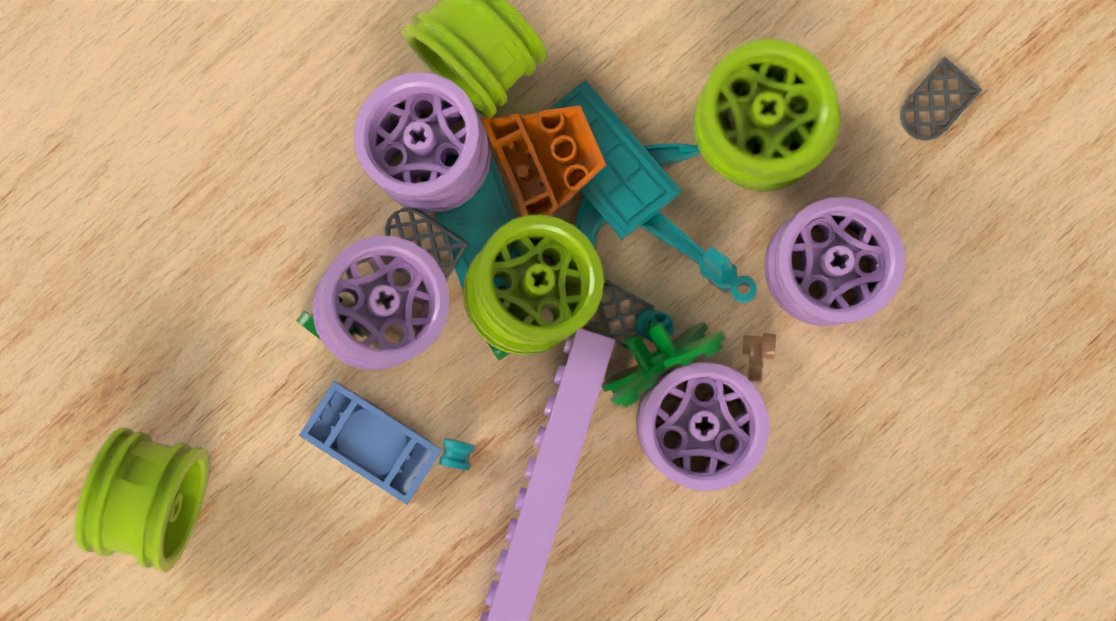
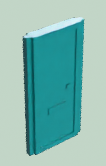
(632, 182)
(478, 219)

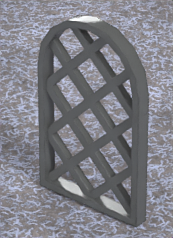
(962, 77)
(429, 220)
(620, 316)

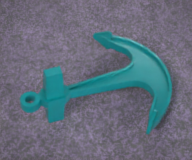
(712, 263)

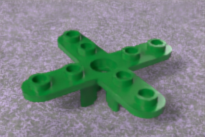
(683, 350)

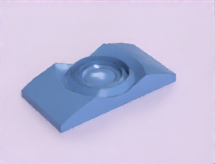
(370, 442)

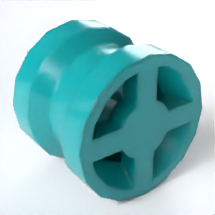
(651, 315)
(456, 454)

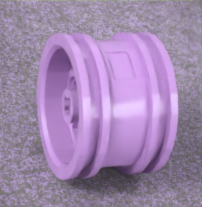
(393, 126)
(876, 241)
(424, 286)
(749, 442)

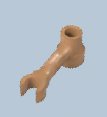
(758, 348)

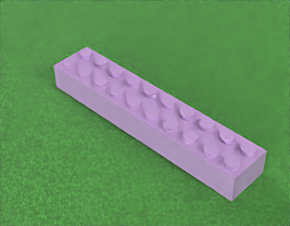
(549, 477)

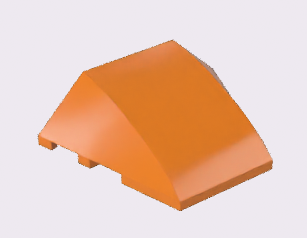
(545, 156)

